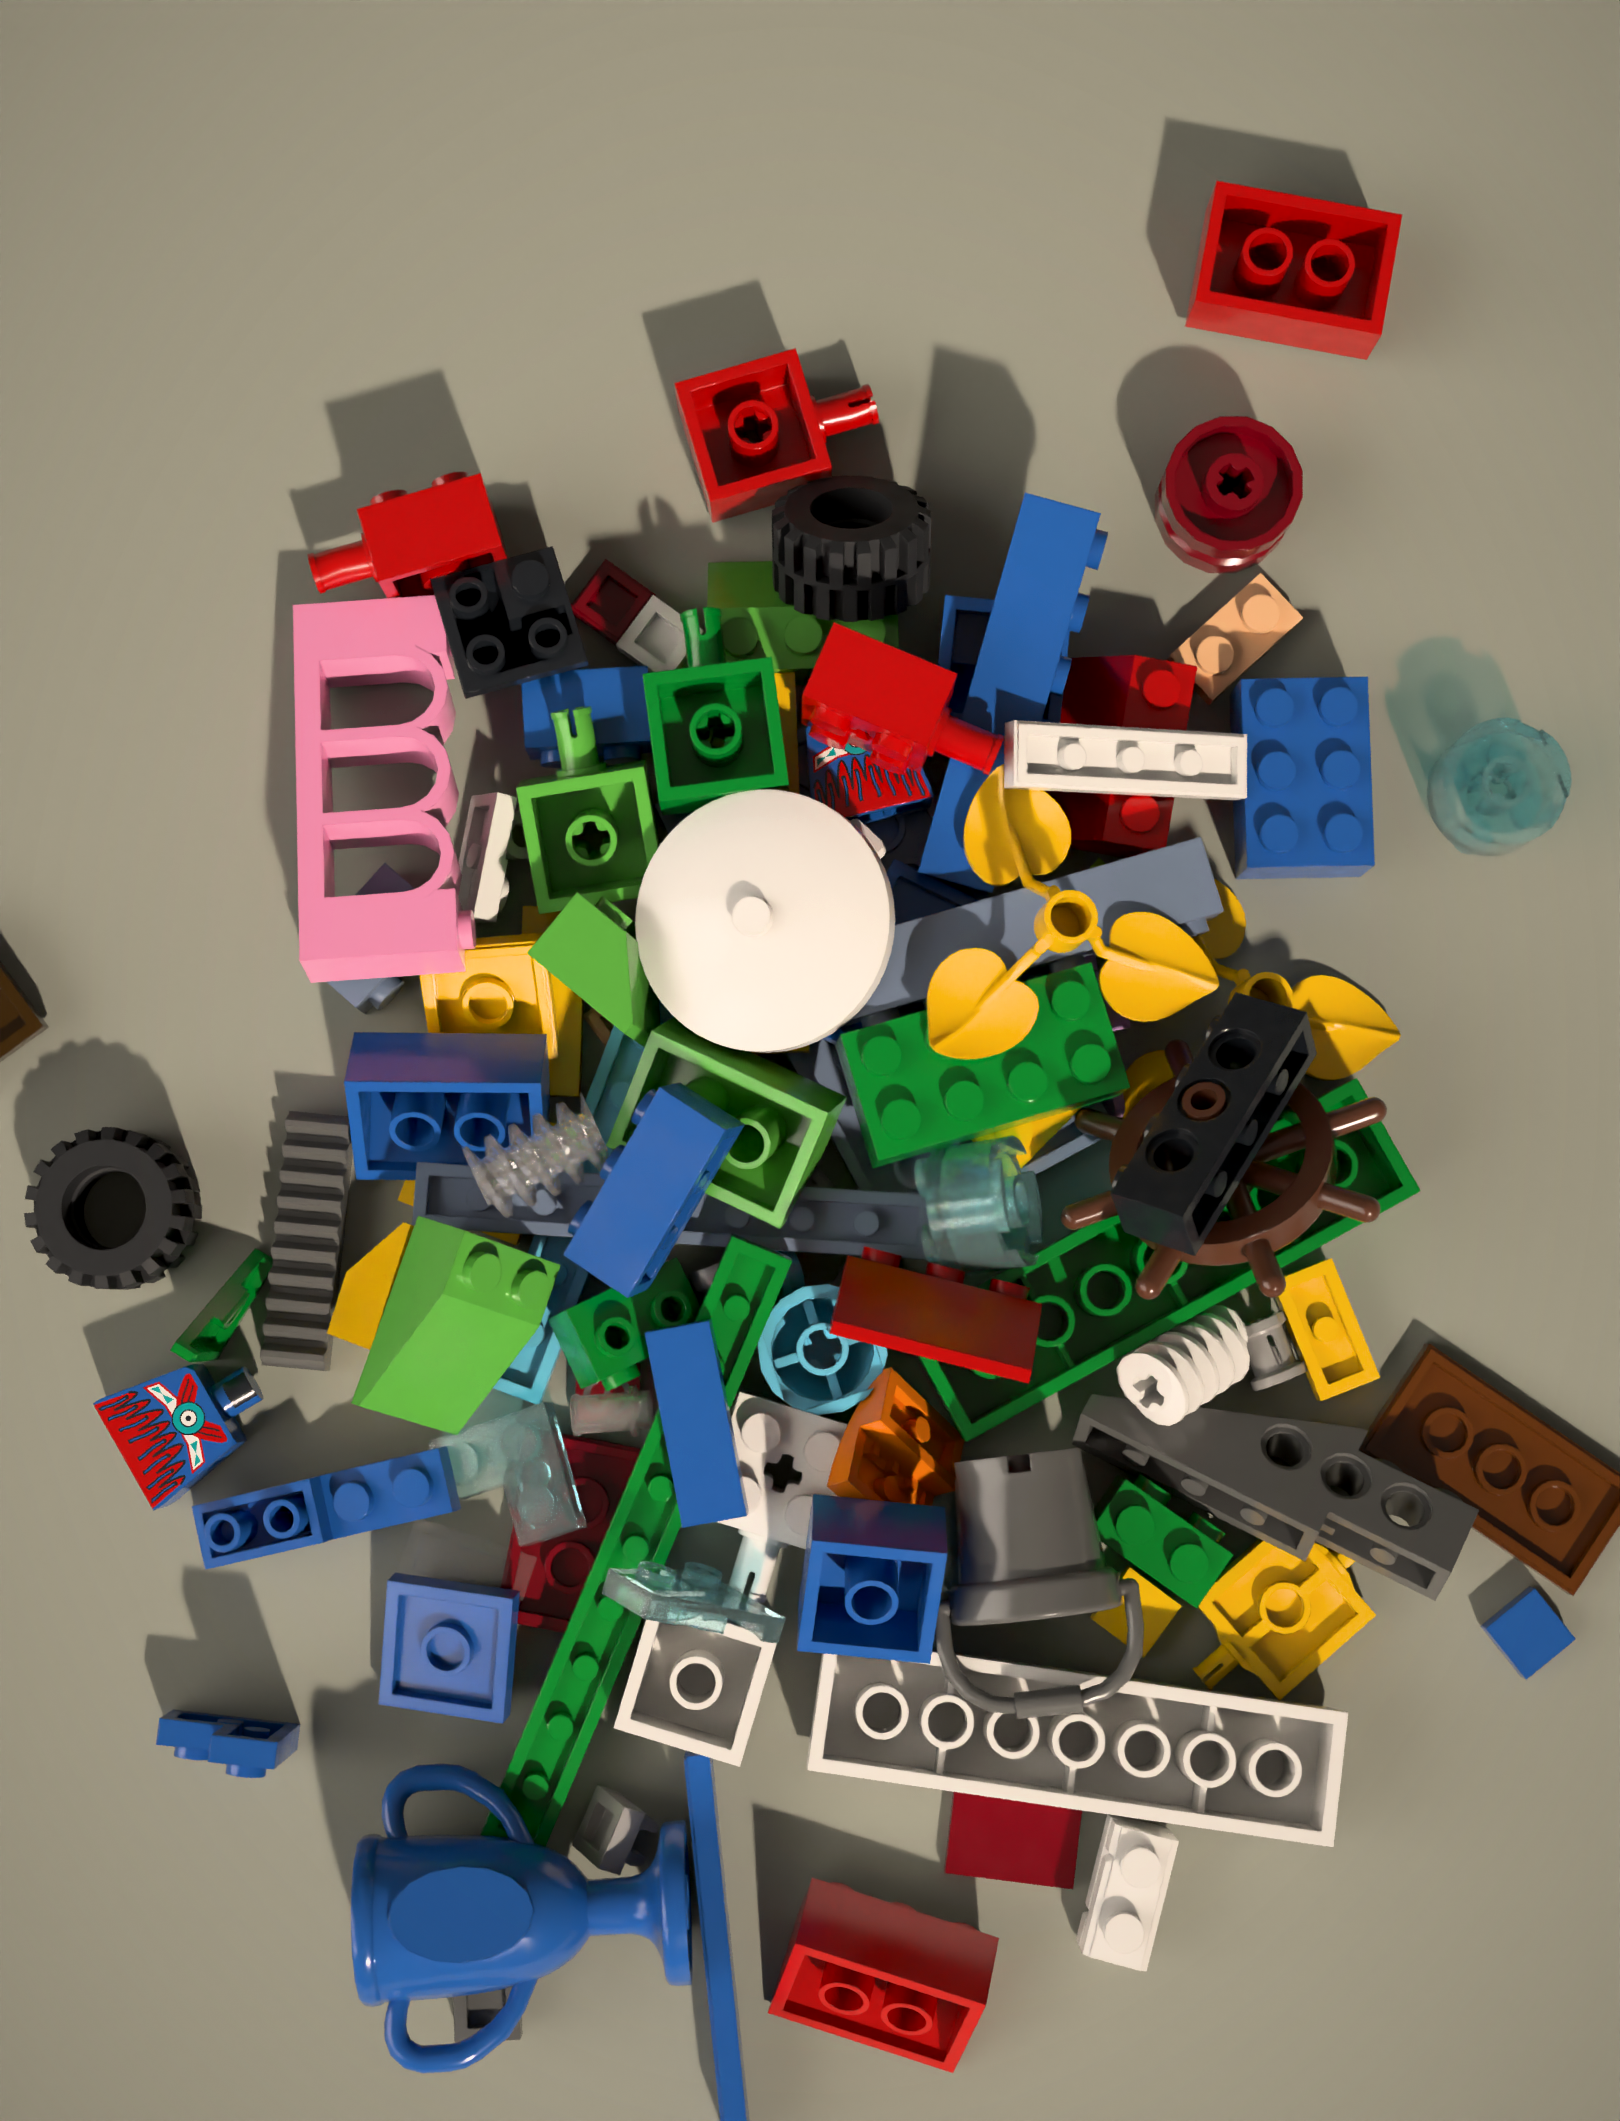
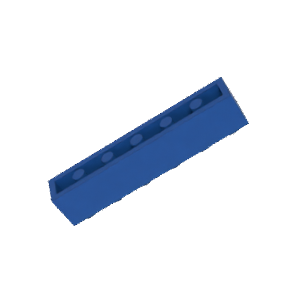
(1018, 656)

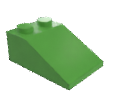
(452, 1325)

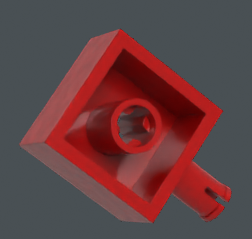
(776, 403)
(416, 538)
(889, 706)

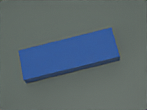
(696, 1423)

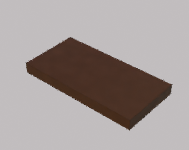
(1530, 1483)

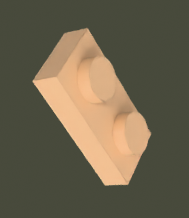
(1237, 637)

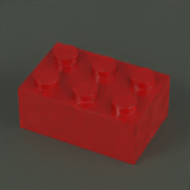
(1293, 270)

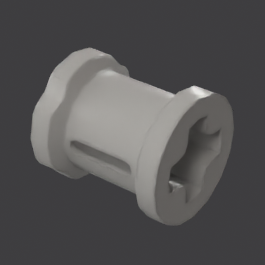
(1271, 1352)

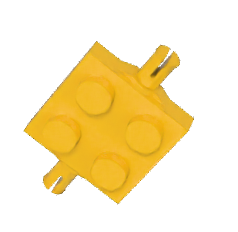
(1280, 1615)

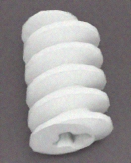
(1186, 1365)

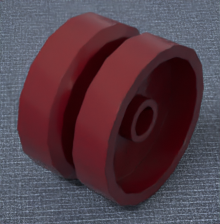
(1262, 498)

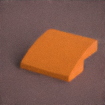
(896, 1447)

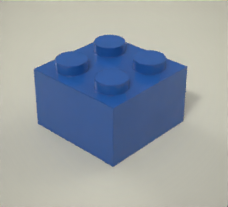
(872, 1579)

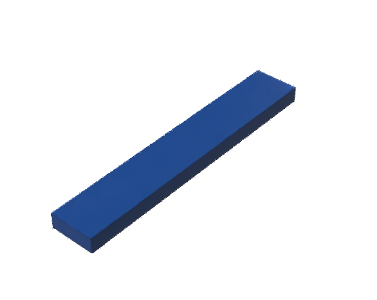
(716, 1938)

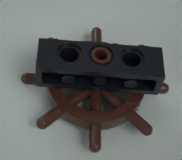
(1207, 1145)

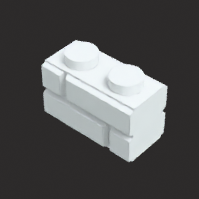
(1127, 1892)

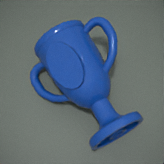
(492, 1914)

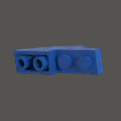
(326, 1507)

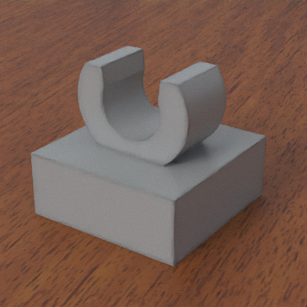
(610, 1831)

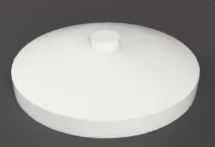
(765, 921)

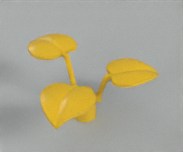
(980, 1006)
(1343, 1020)

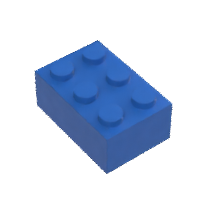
(1305, 778)

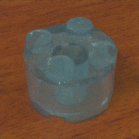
(1506, 753)
(979, 1206)

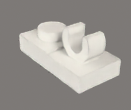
(484, 854)

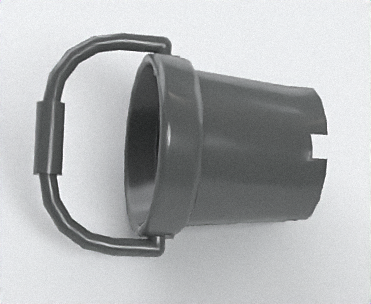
(1030, 1555)

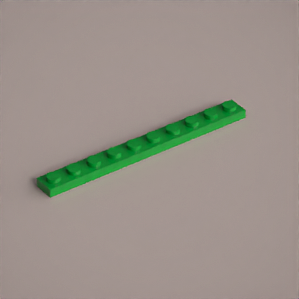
(639, 1531)

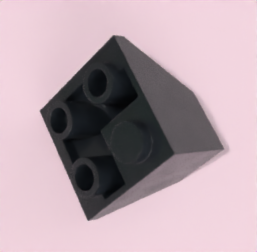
(509, 622)

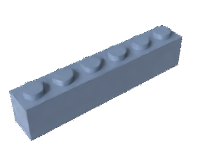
(1164, 882)

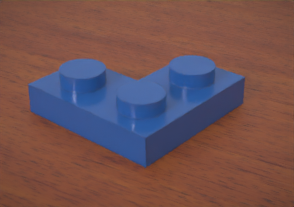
(241, 1743)

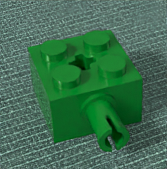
(706, 695)

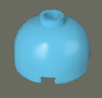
(810, 1365)

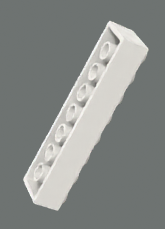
(1137, 1755)

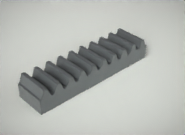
(308, 1241)

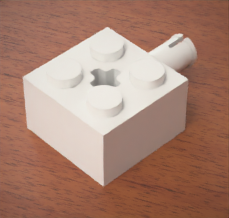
(777, 1515)

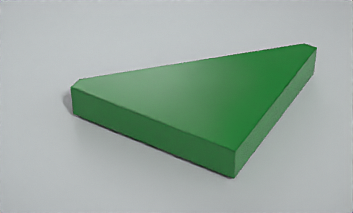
(222, 1315)

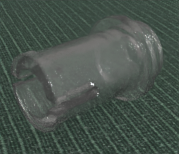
(612, 1412)

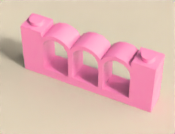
(383, 932)

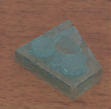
(690, 1598)

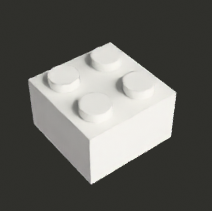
(696, 1688)

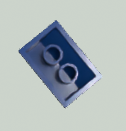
(439, 1092)

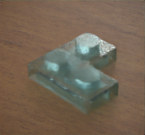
(529, 1461)

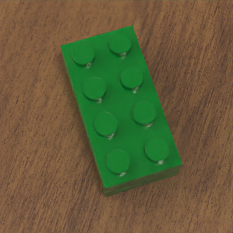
(925, 1101)

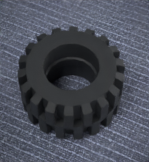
(851, 548)
(61, 1202)

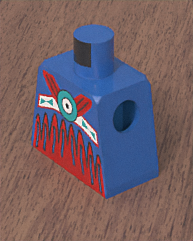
(858, 787)
(178, 1427)

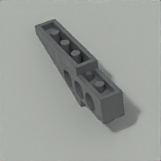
(1226, 1469)

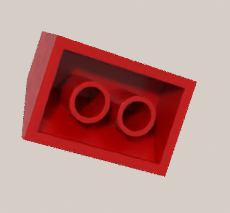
(1123, 694)
(937, 1315)
(884, 1975)

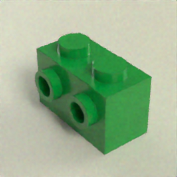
(607, 1332)
(1158, 1541)

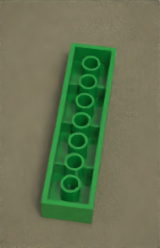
(1091, 1277)

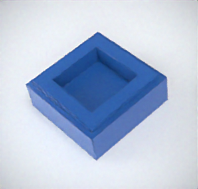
(1528, 1632)

